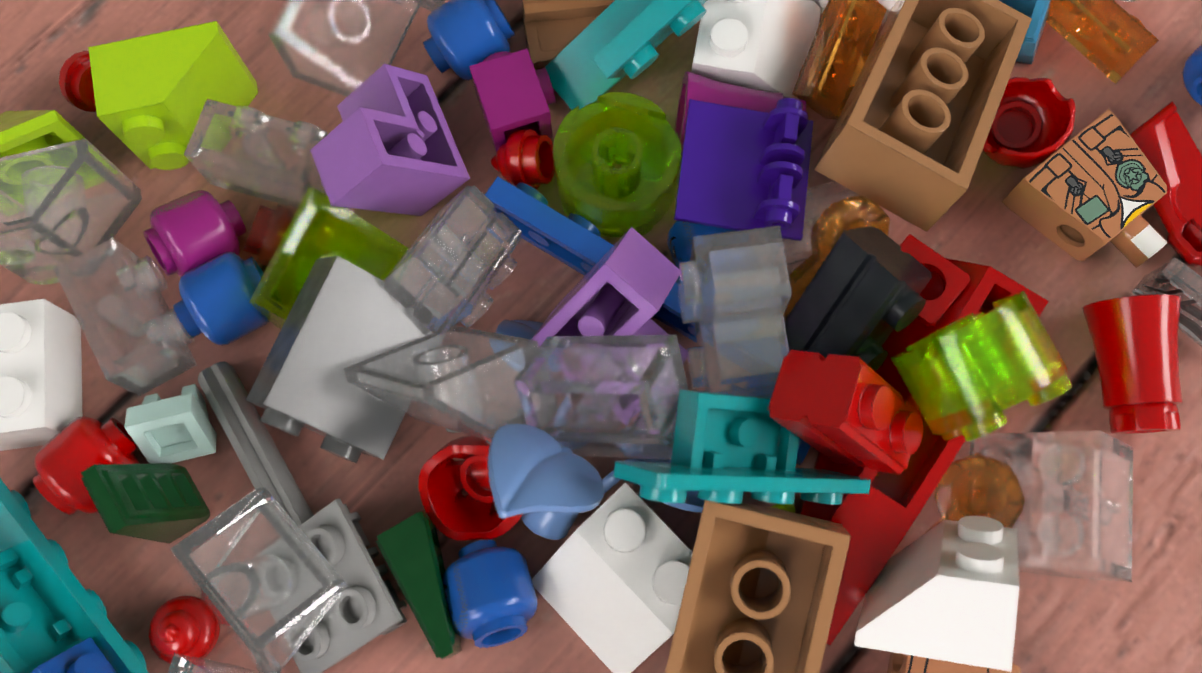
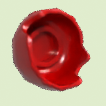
(1029, 123)

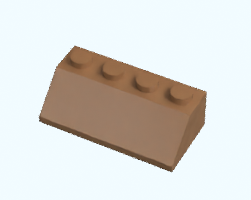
(758, 592)

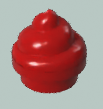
(77, 83)
(526, 159)
(184, 628)

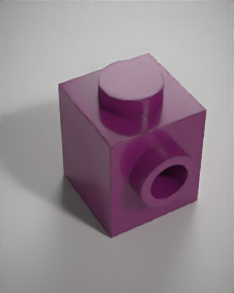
(513, 95)

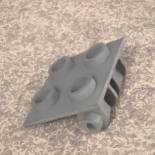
(366, 605)

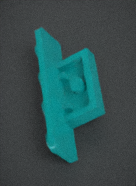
(618, 45)
(733, 447)
(43, 601)

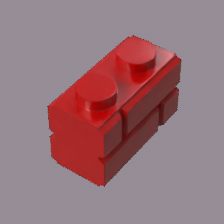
(846, 411)

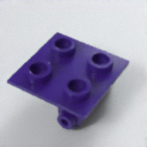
(745, 167)

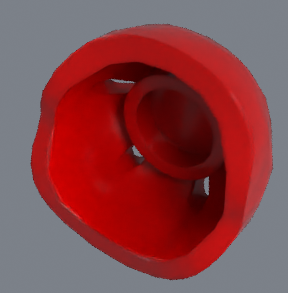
(441, 495)

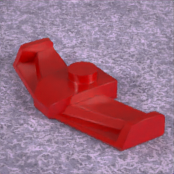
(1179, 164)

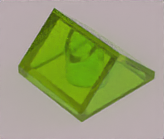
(319, 233)

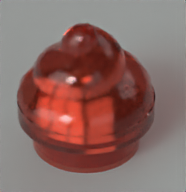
(267, 232)

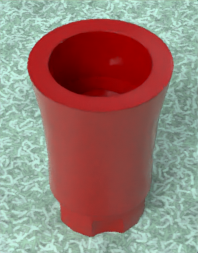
(1138, 361)

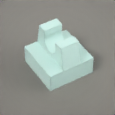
(172, 427)

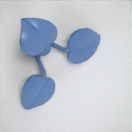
(541, 478)

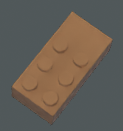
(925, 105)

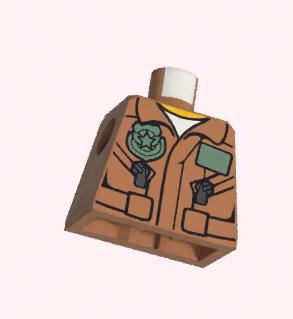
(1094, 194)

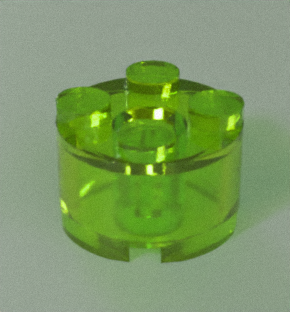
(613, 132)
(981, 367)

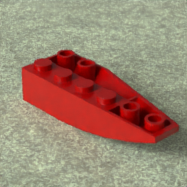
(894, 501)

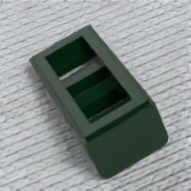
(146, 500)
(418, 567)

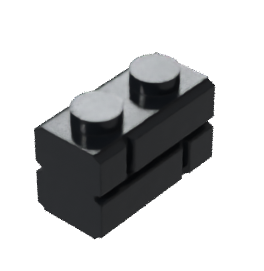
(858, 298)

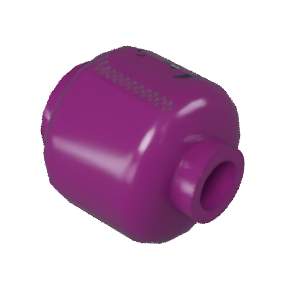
(193, 231)

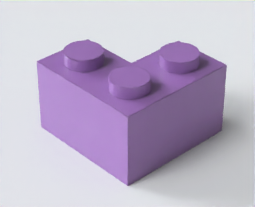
(390, 147)
(616, 294)

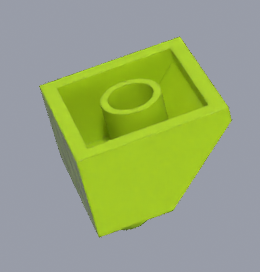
(158, 83)

